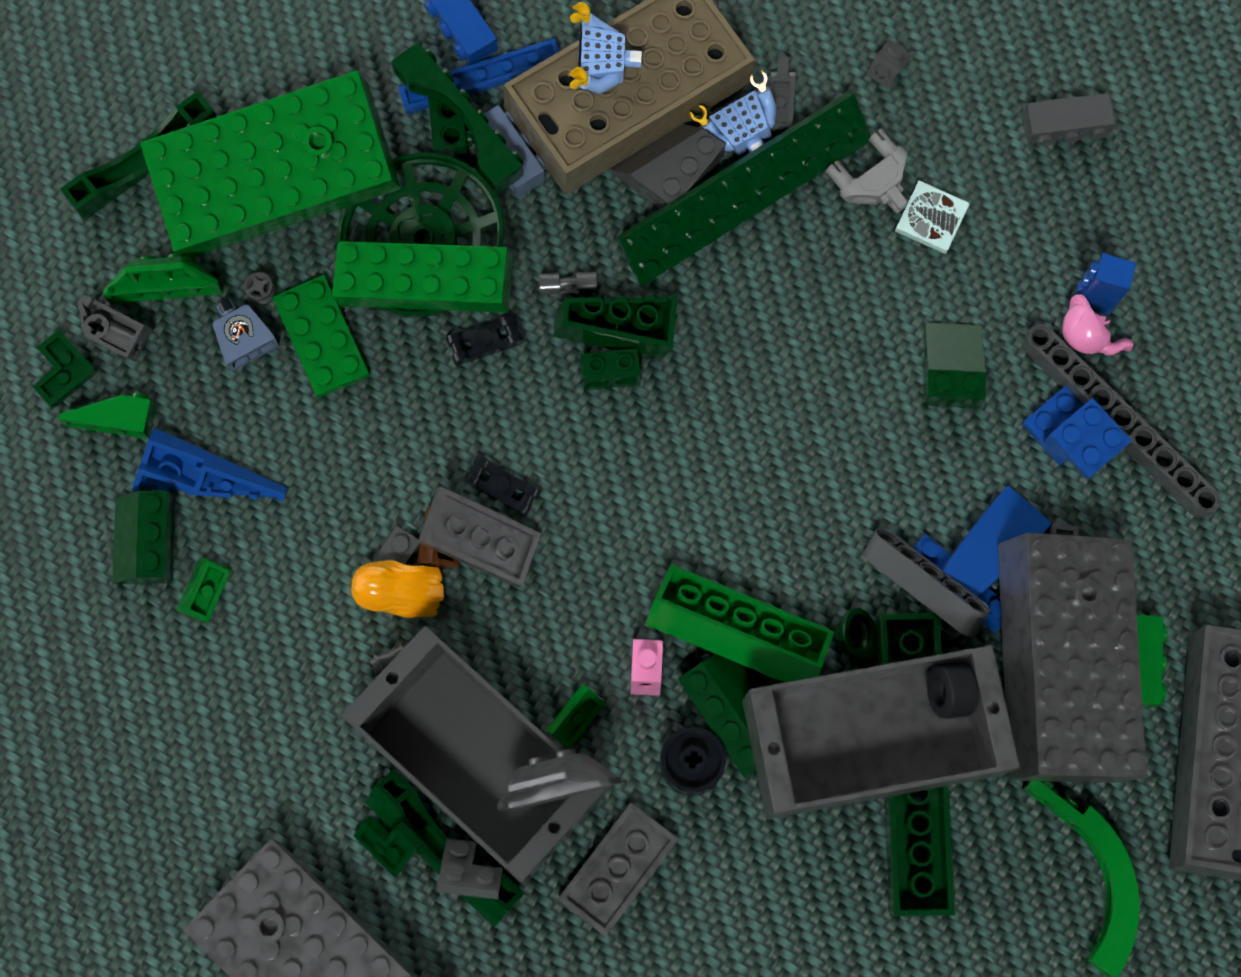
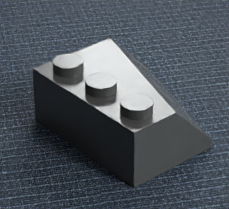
(671, 164)

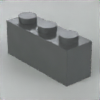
(1068, 119)

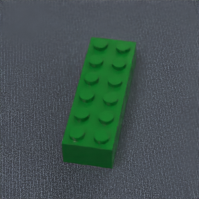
(422, 276)
(739, 627)

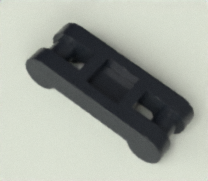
(485, 340)
(501, 486)

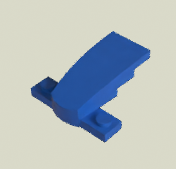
(976, 557)

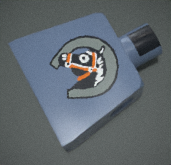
(241, 335)

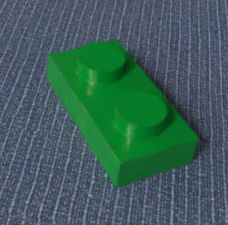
(575, 717)

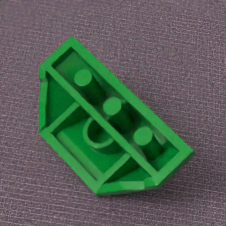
(161, 279)

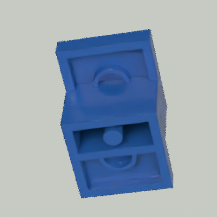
(1076, 432)

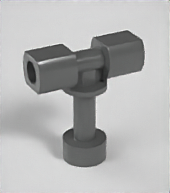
(568, 287)

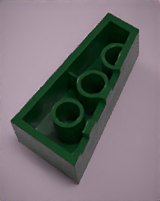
(619, 323)

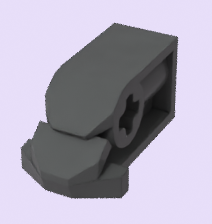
(120, 332)

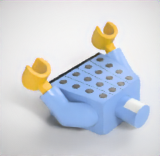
(600, 53)
(744, 121)

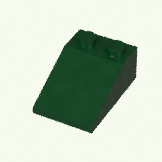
(953, 366)

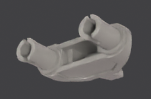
(878, 184)

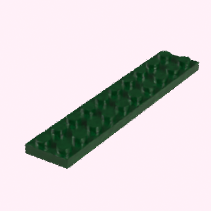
(744, 188)

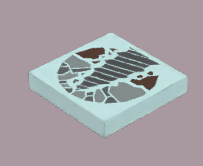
(932, 217)

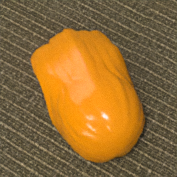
(398, 588)

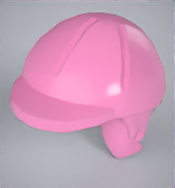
(1087, 330)

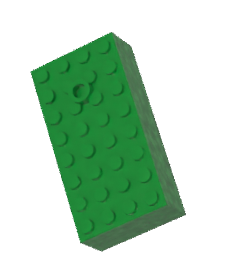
(270, 165)

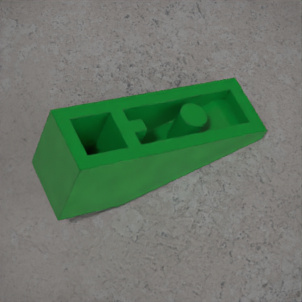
(118, 415)

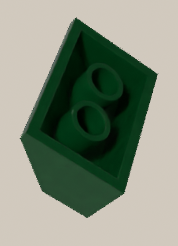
(143, 538)

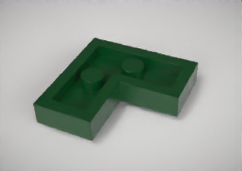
(69, 370)
(392, 849)

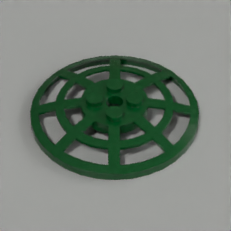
(427, 218)

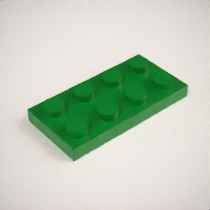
(320, 336)

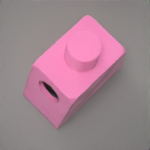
(646, 667)

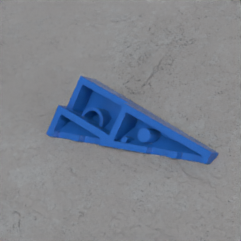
(184, 467)

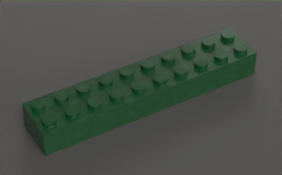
(916, 821)

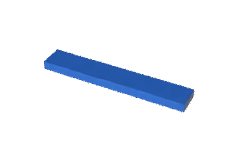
(487, 73)

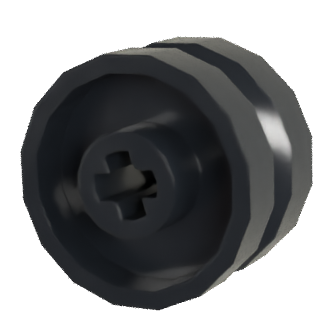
(705, 749)

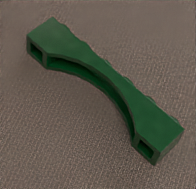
(423, 77)
(103, 184)
(398, 801)

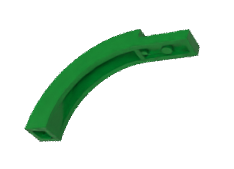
(1119, 877)

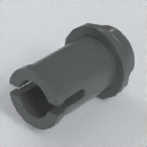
(381, 661)

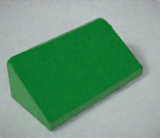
(203, 590)

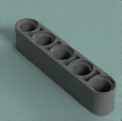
(926, 582)

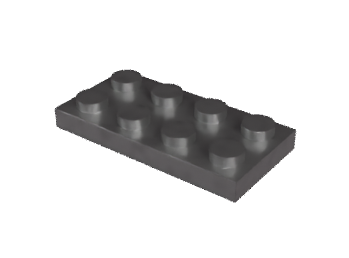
(479, 537)
(618, 869)

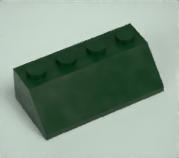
(718, 692)

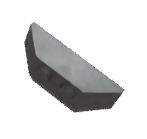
(555, 779)

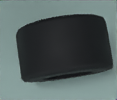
(952, 690)

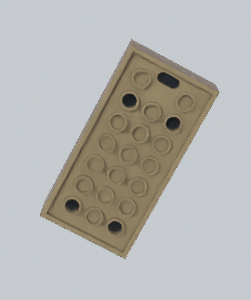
(685, 63)

